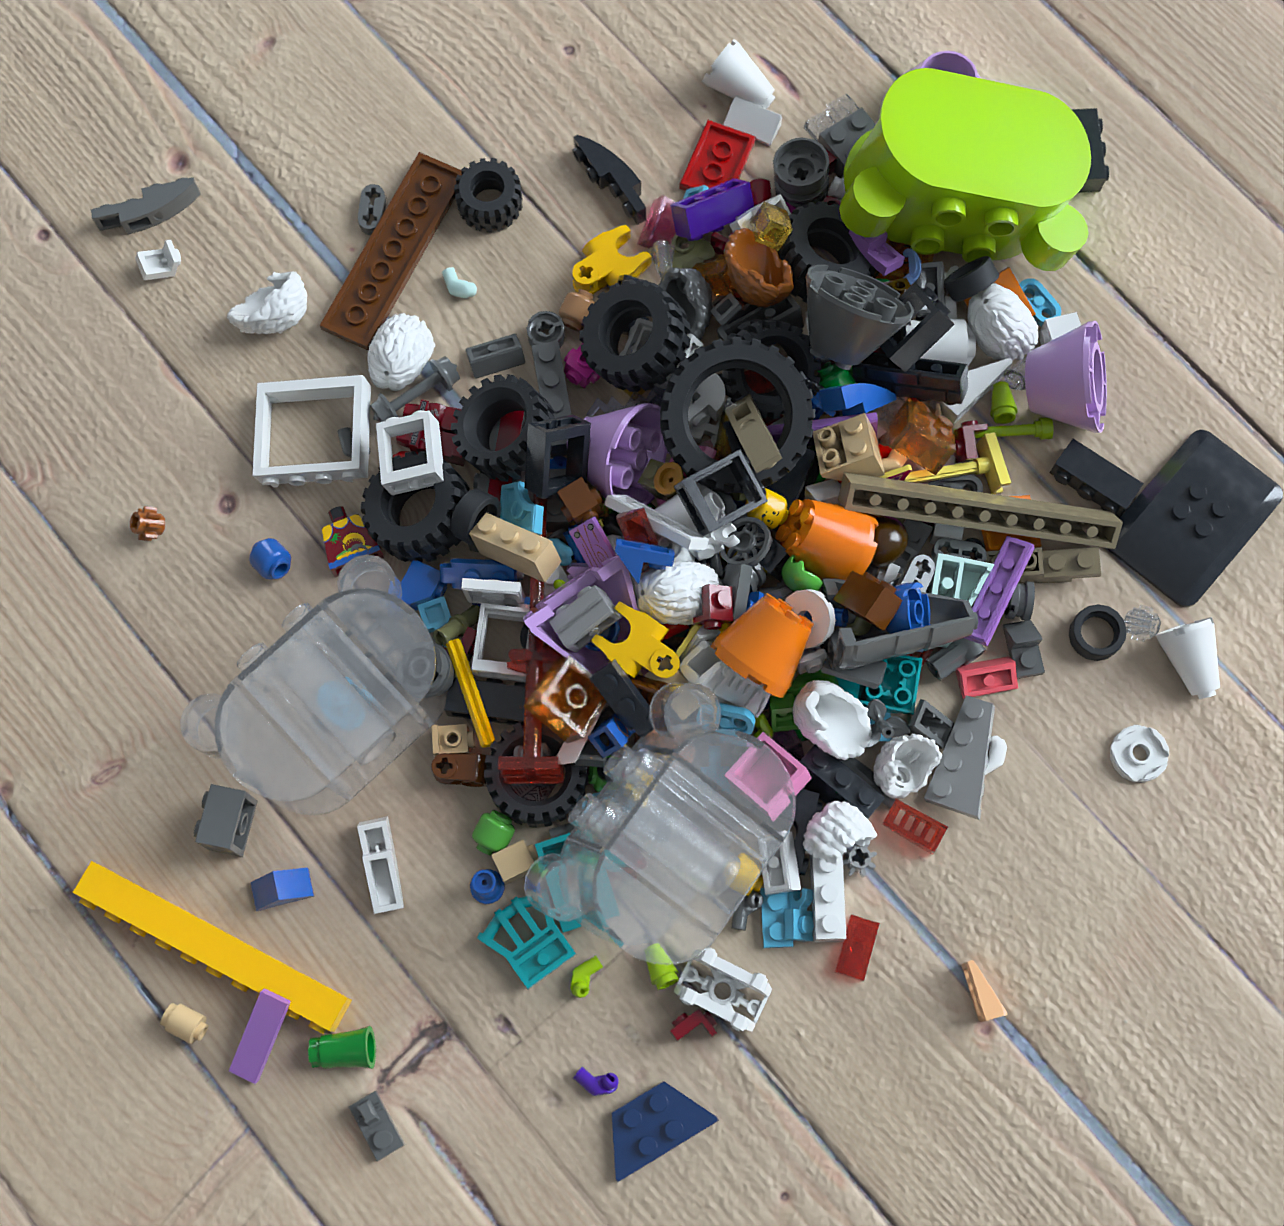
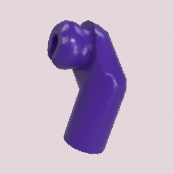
(597, 1085)

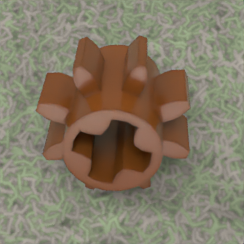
(147, 523)

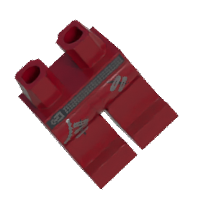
(444, 415)

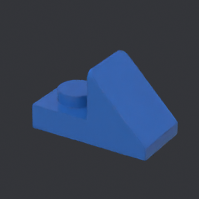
(635, 553)

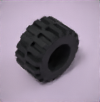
(488, 176)

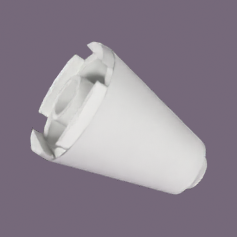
(739, 77)
(1193, 655)

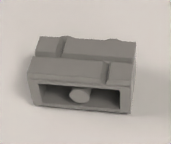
(584, 618)

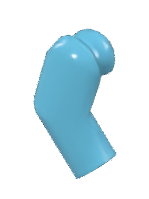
(563, 551)

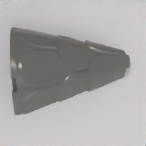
(949, 621)

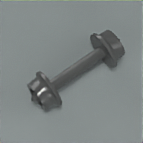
(443, 372)

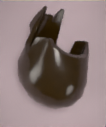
(890, 540)

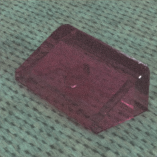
(659, 223)

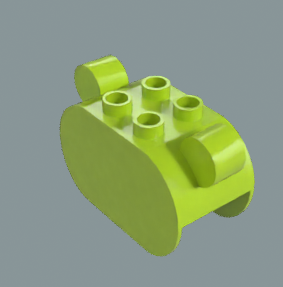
(970, 171)

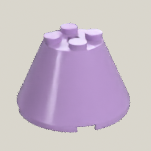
(622, 448)

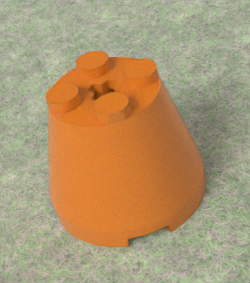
(828, 538)
(765, 644)

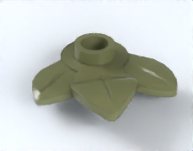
(696, 252)

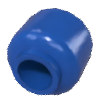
(270, 559)

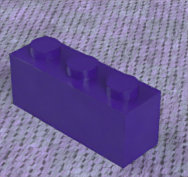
(711, 209)

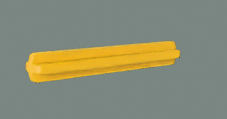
(470, 693)

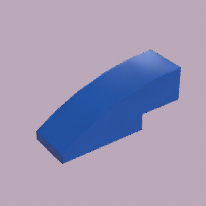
(855, 398)

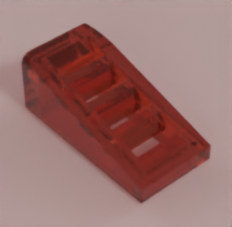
(929, 822)

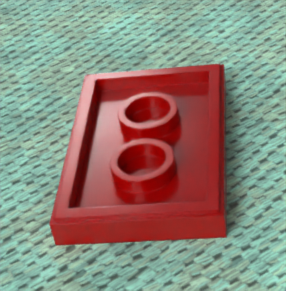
(717, 156)

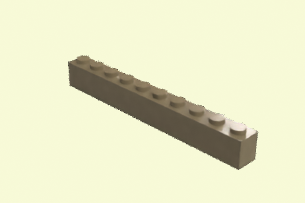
(979, 510)

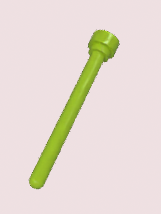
(1041, 429)

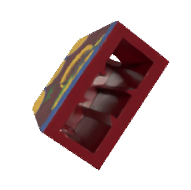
(346, 540)

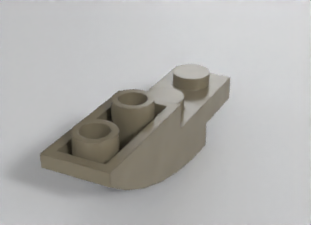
(753, 434)
(1058, 565)

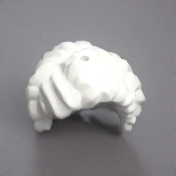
(905, 764)
(835, 830)

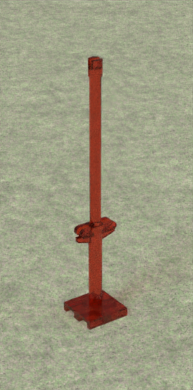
(534, 663)

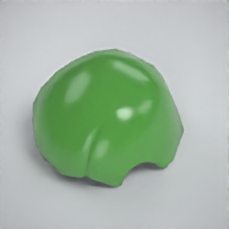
(798, 578)

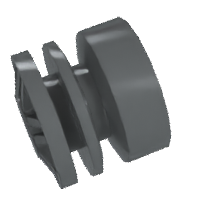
(801, 171)

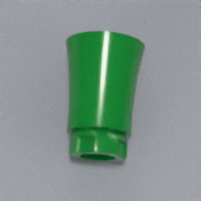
(344, 1049)

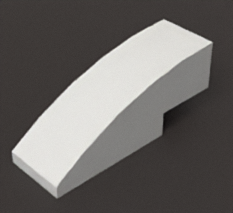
(380, 864)

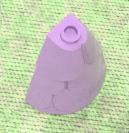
(614, 580)

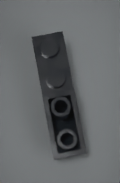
(611, 171)

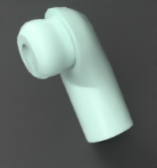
(456, 286)

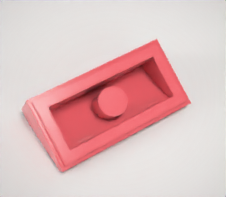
(987, 677)

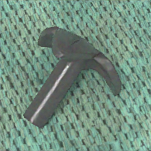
(888, 728)

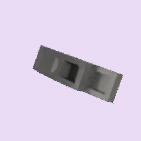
(158, 205)

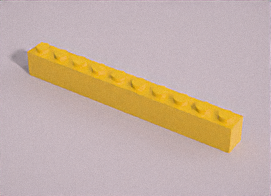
(210, 946)

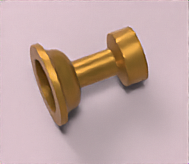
(668, 476)

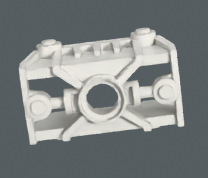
(705, 668)
(735, 978)

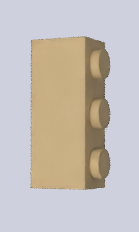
(515, 547)

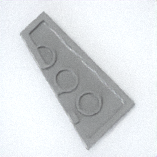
(961, 771)

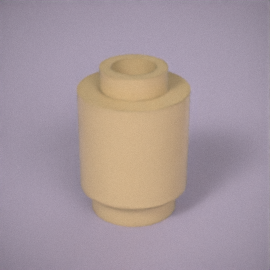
(184, 1023)

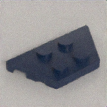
(654, 1126)

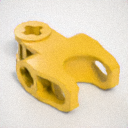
(605, 263)
(641, 647)

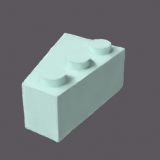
(958, 578)

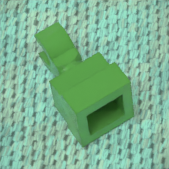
(782, 713)

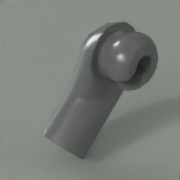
(345, 438)

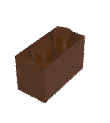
(869, 599)

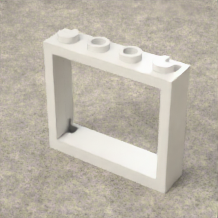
(308, 390)

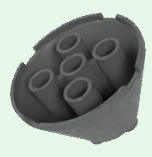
(850, 314)

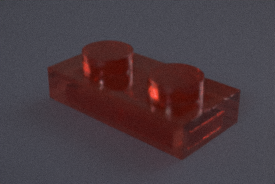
(857, 948)

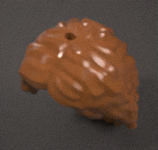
(756, 270)

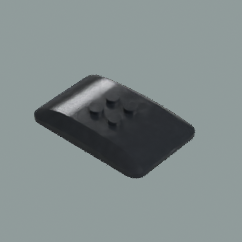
(1195, 517)

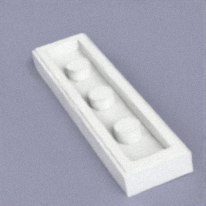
(660, 523)

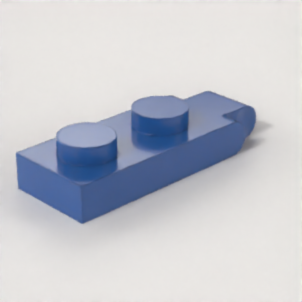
(475, 569)

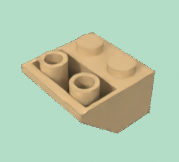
(848, 448)

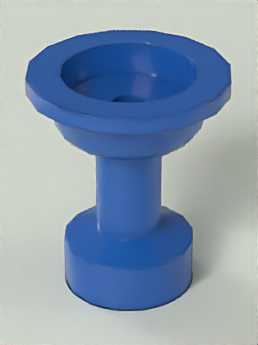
(487, 886)

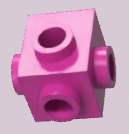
(577, 369)

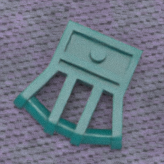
(538, 955)

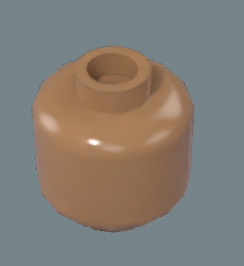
(575, 308)

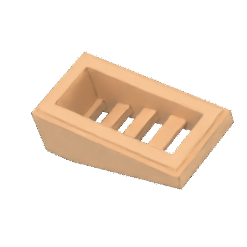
(983, 997)

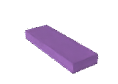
(259, 1036)

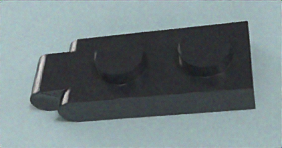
(623, 698)

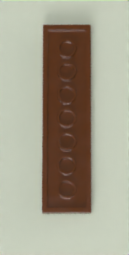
(392, 252)

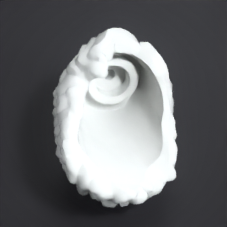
(272, 307)
(1002, 323)
(400, 348)
(674, 592)
(832, 719)

